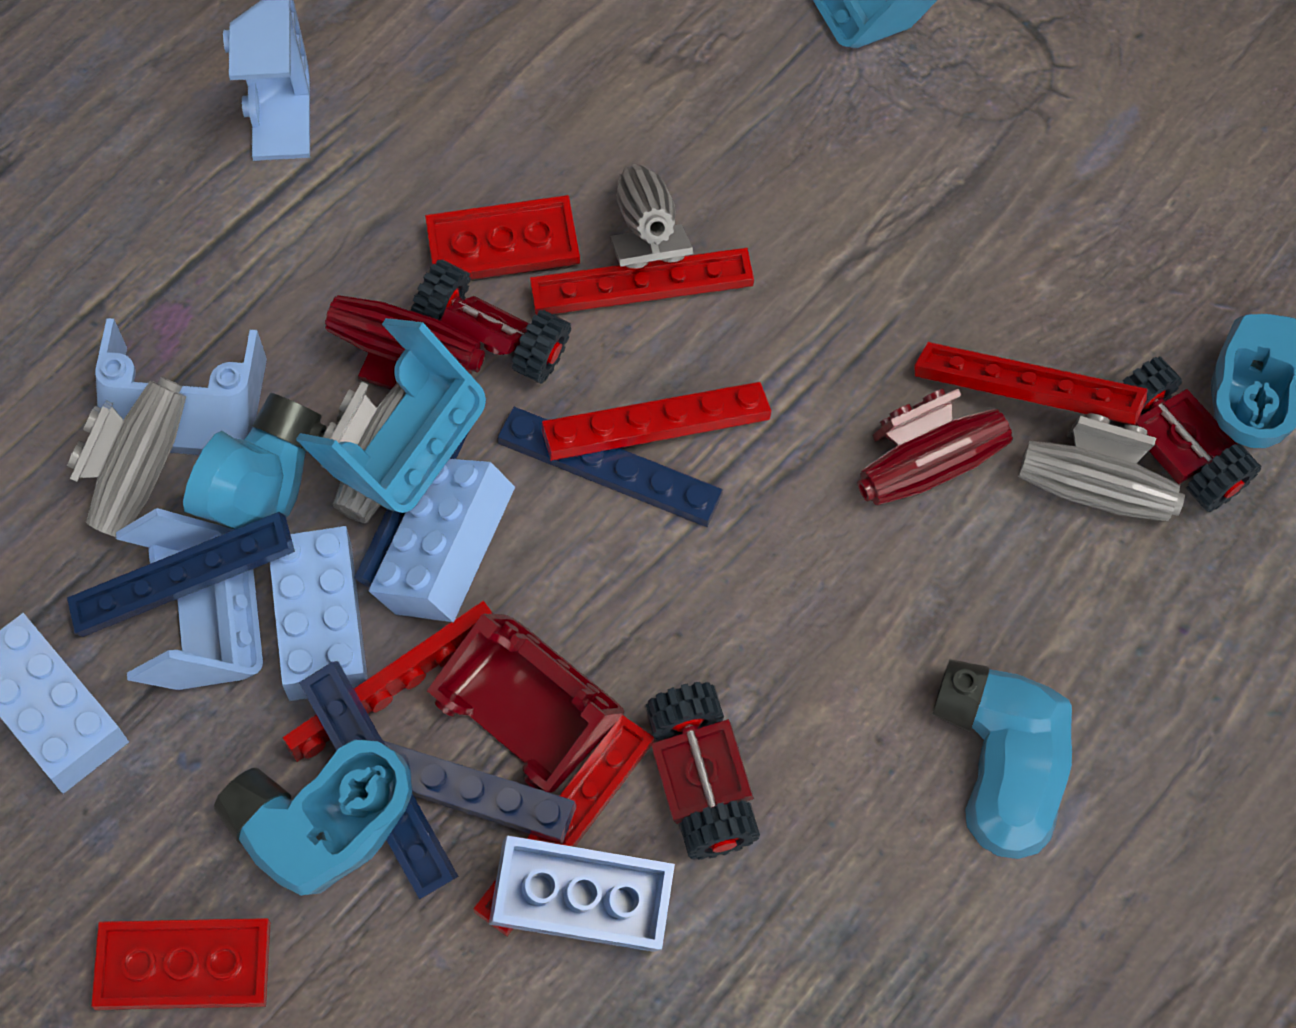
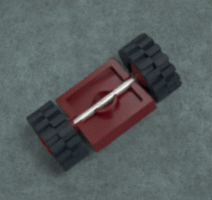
(536, 344)
(1190, 438)
(702, 771)

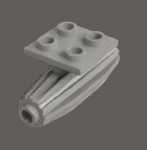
(651, 219)
(359, 424)
(127, 453)
(1103, 470)

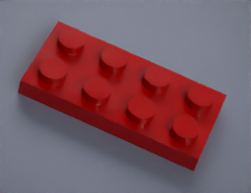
(506, 237)
(181, 964)

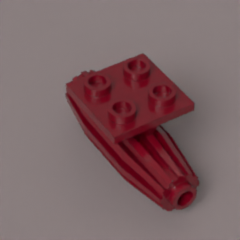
(361, 325)
(931, 447)

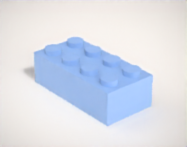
(443, 541)
(317, 609)
(52, 708)
(581, 894)

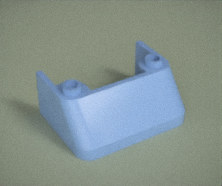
(271, 56)
(226, 405)
(215, 623)

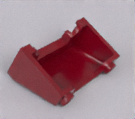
(525, 698)

